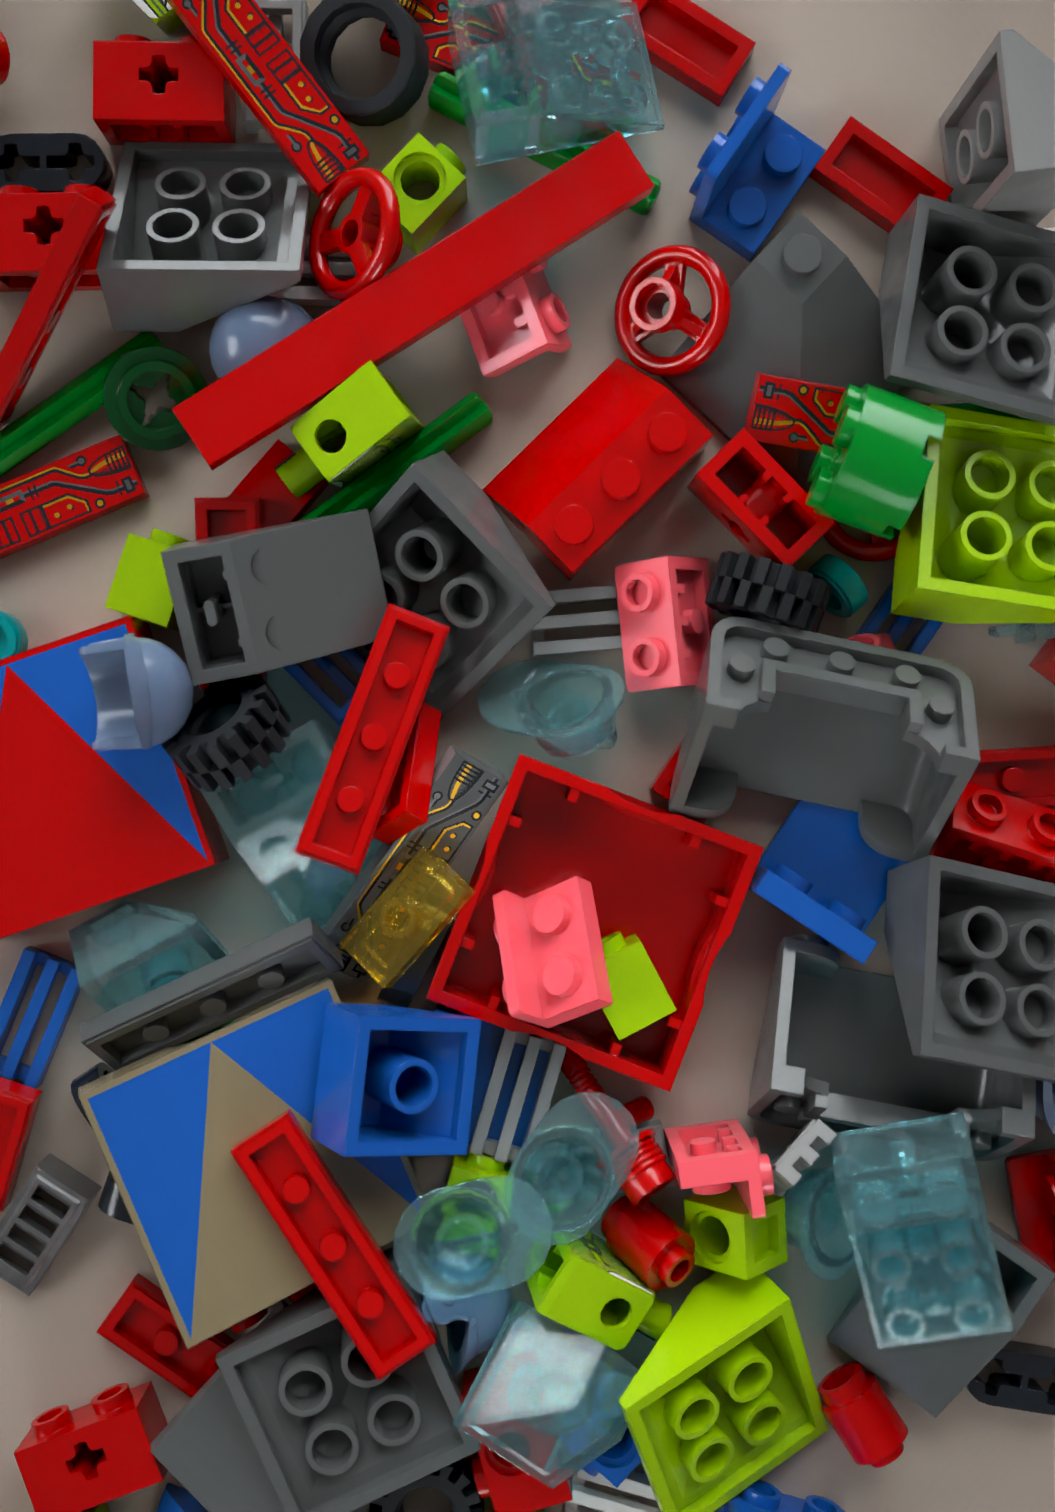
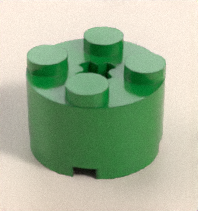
(875, 461)

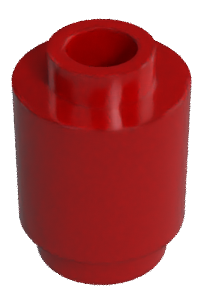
(648, 1243)
(862, 1415)

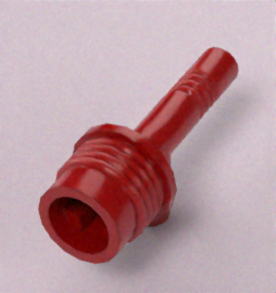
(650, 1170)

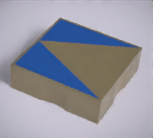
(169, 1143)

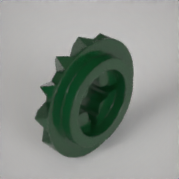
(127, 407)

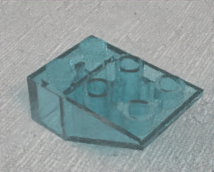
(550, 74)
(268, 818)
(920, 1231)

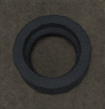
(401, 93)

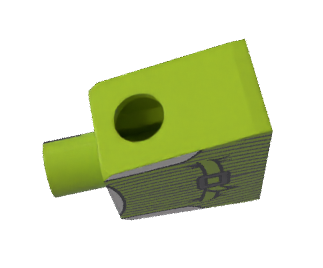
(374, 423)
(597, 1294)

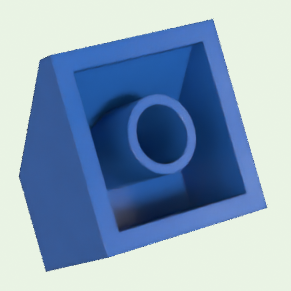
(395, 1081)

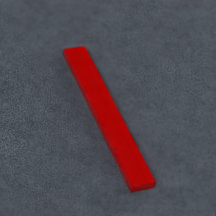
(414, 299)

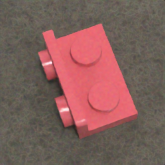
(517, 323)
(663, 621)
(551, 953)
(715, 1156)

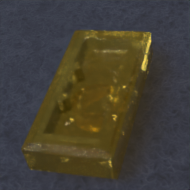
(407, 917)

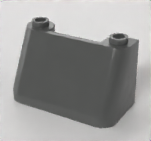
(829, 729)
(843, 1055)

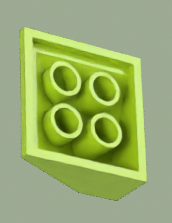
(982, 526)
(722, 1394)

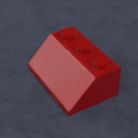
(597, 465)

